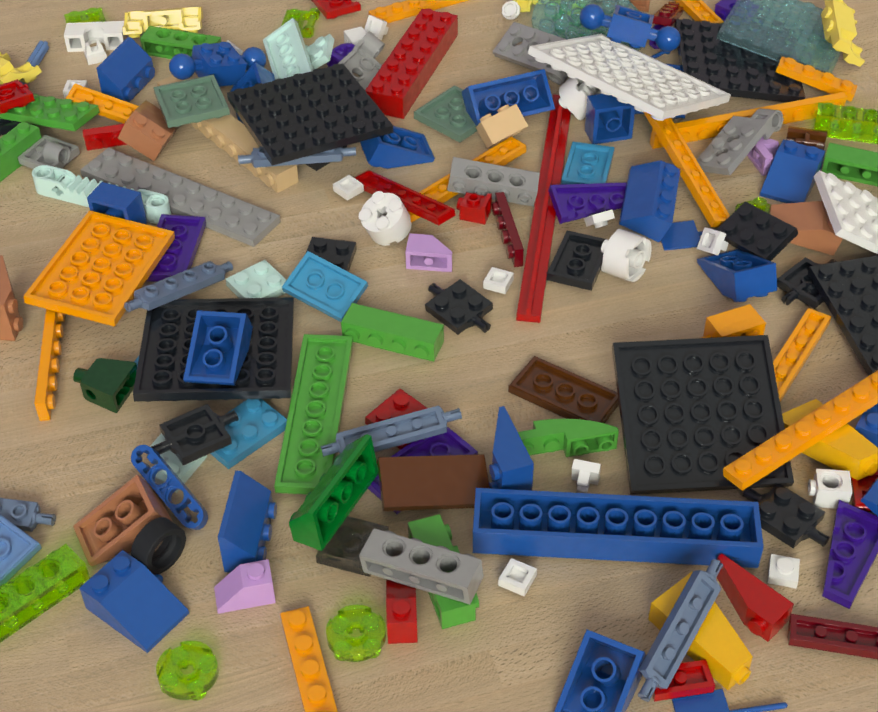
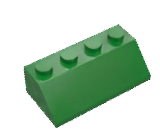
(335, 494)

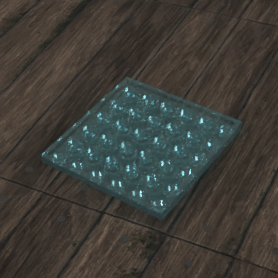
(780, 30)

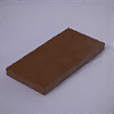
(564, 392)
(431, 481)

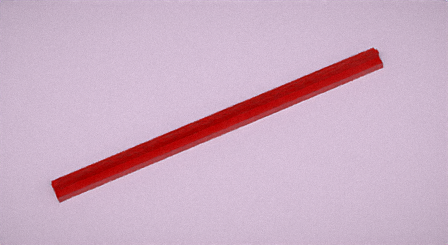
(544, 217)

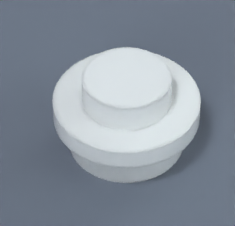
(511, 10)

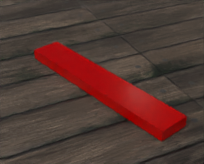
(413, 201)

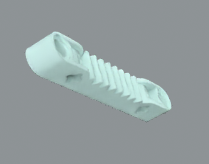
(68, 187)

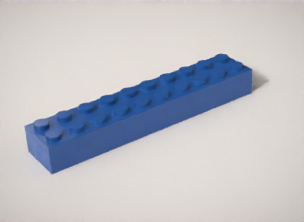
(616, 527)

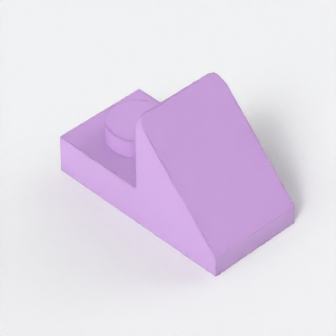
(763, 154)

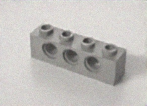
(483, 178)
(380, 560)

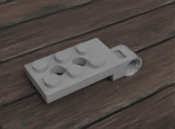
(518, 54)
(362, 59)
(738, 139)

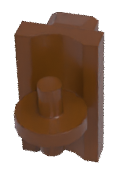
(807, 136)

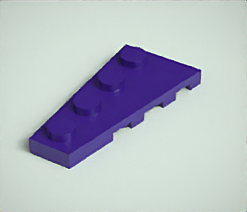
(584, 200)
(850, 554)

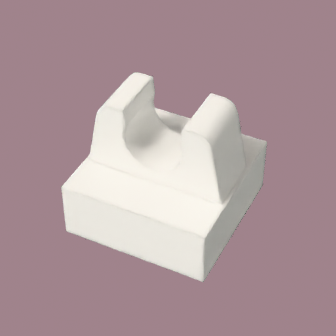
(376, 26)
(94, 54)
(712, 241)
(585, 474)

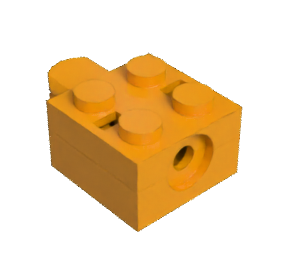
(734, 323)

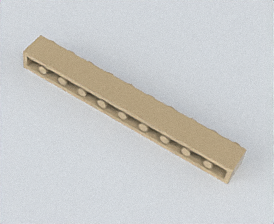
(236, 140)

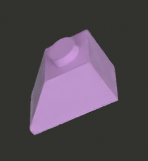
(427, 253)
(245, 587)

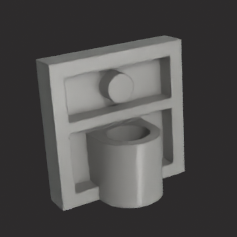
(49, 152)

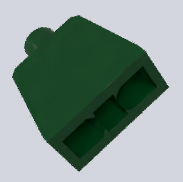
(107, 382)

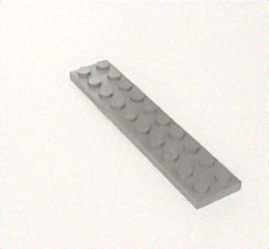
(186, 197)

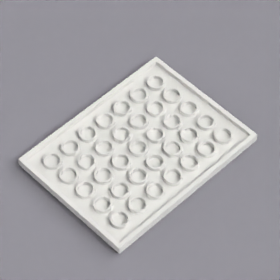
(629, 76)

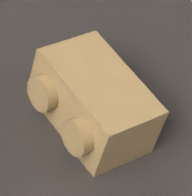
(501, 126)

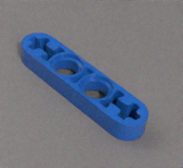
(169, 487)

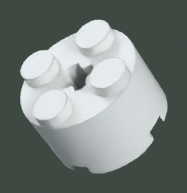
(574, 96)
(385, 218)
(625, 255)

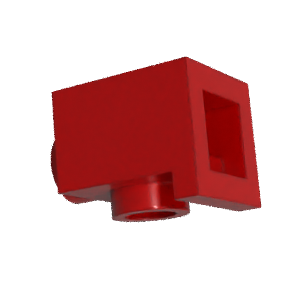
(475, 207)

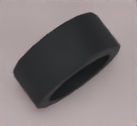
(150, 537)

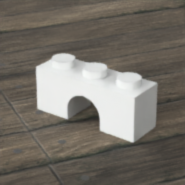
(106, 32)

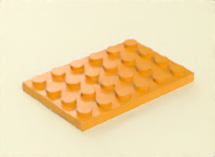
(100, 268)

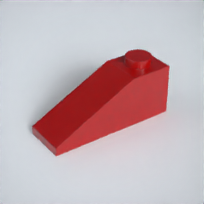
(755, 602)
(401, 613)

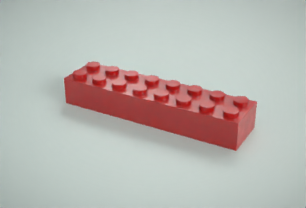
(413, 62)

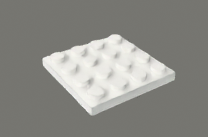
(850, 210)

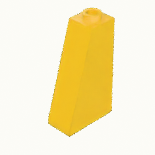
(840, 450)
(715, 640)

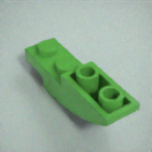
(570, 435)

